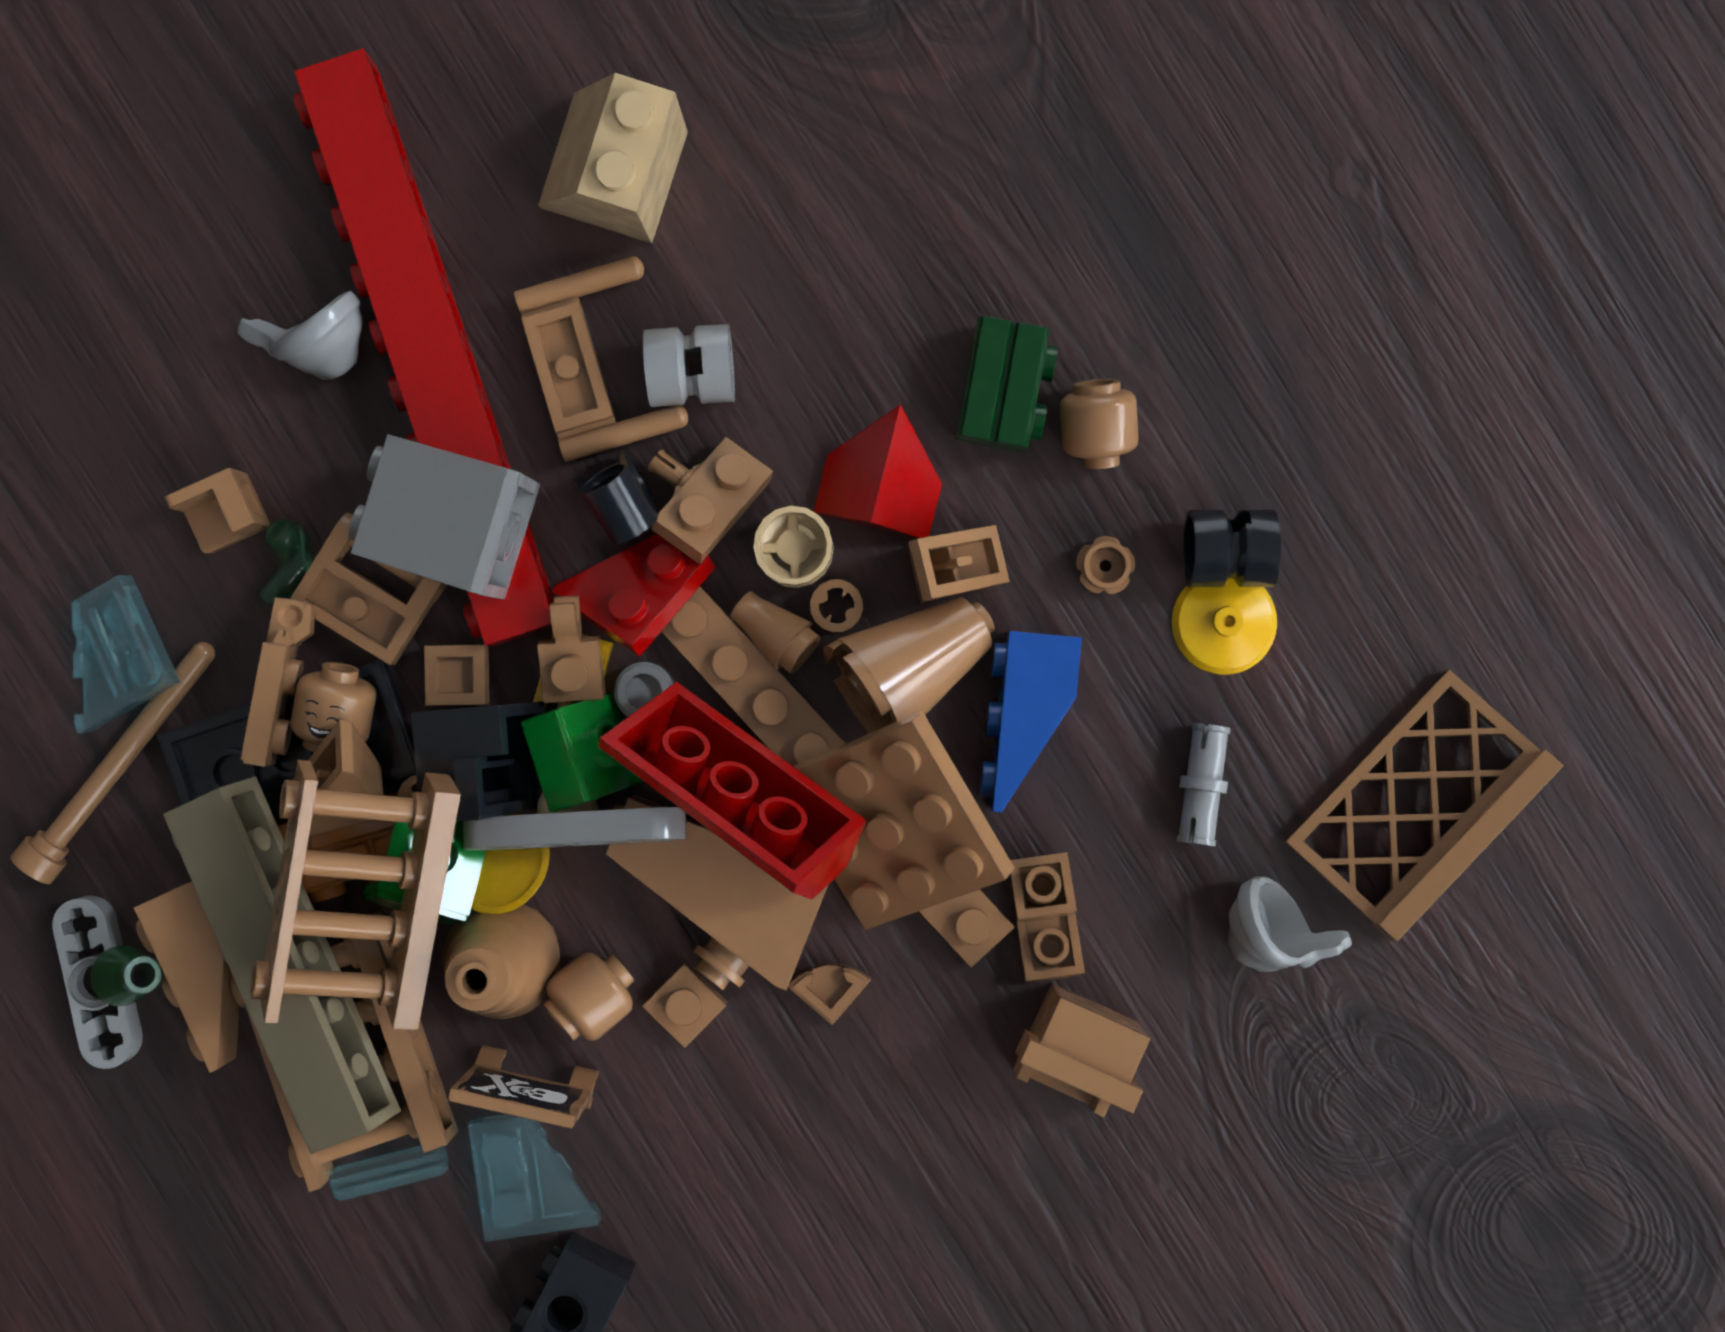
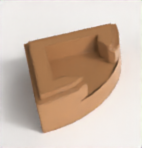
(829, 988)

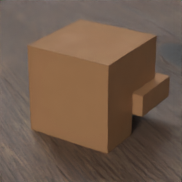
(1083, 1051)

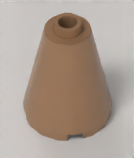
(909, 661)
(500, 962)

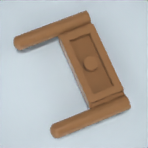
(571, 368)

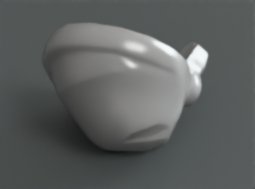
(319, 346)
(1272, 932)

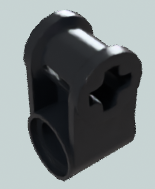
(619, 499)

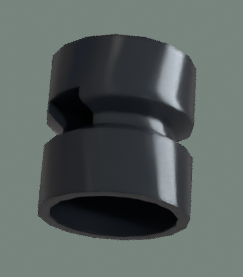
(1231, 548)

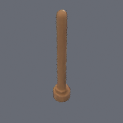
(44, 854)

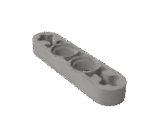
(575, 829)

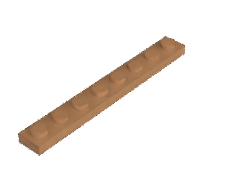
(799, 733)

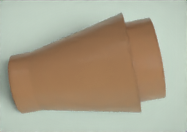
(777, 633)

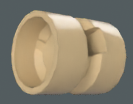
(793, 546)

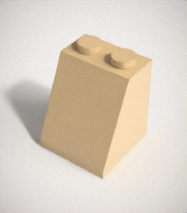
(617, 156)

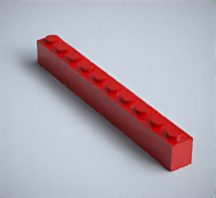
(411, 302)

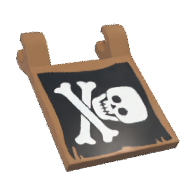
(521, 1094)

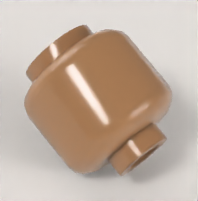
(1099, 422)
(589, 996)

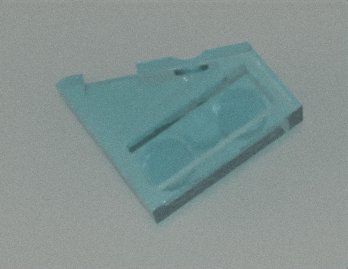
(116, 653)
(523, 1181)

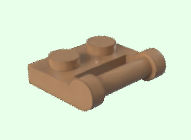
(359, 606)

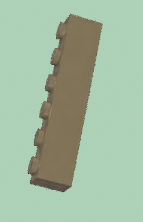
(319, 1041)

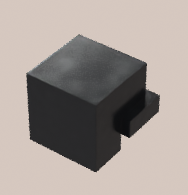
(482, 754)

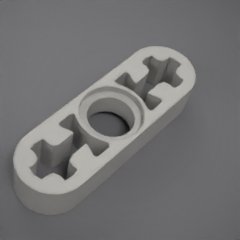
(80, 1001)

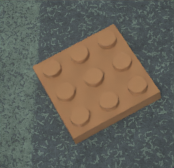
(922, 824)

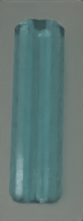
(387, 1171)

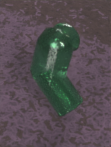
(293, 559)

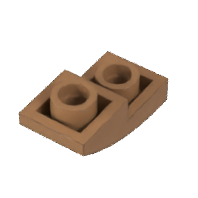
(1046, 918)

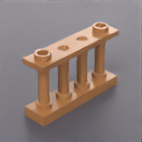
(406, 930)
(403, 1060)

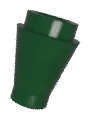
(112, 975)

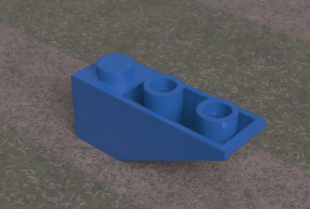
(1034, 696)

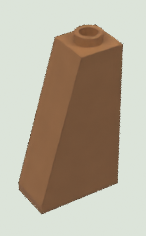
(724, 895)

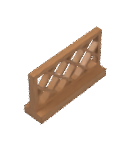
(1461, 841)

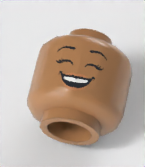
(330, 696)

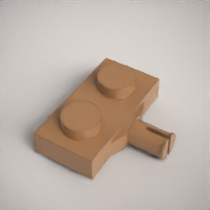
(707, 496)

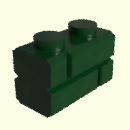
(1004, 385)

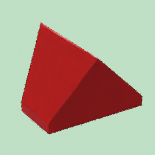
(882, 479)

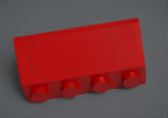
(738, 789)

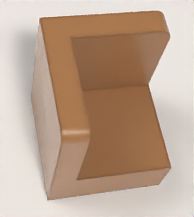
(220, 509)

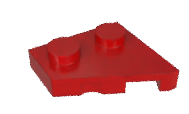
(637, 591)

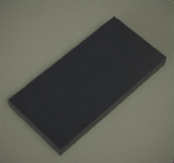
(210, 750)

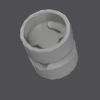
(668, 365)

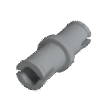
(1203, 784)

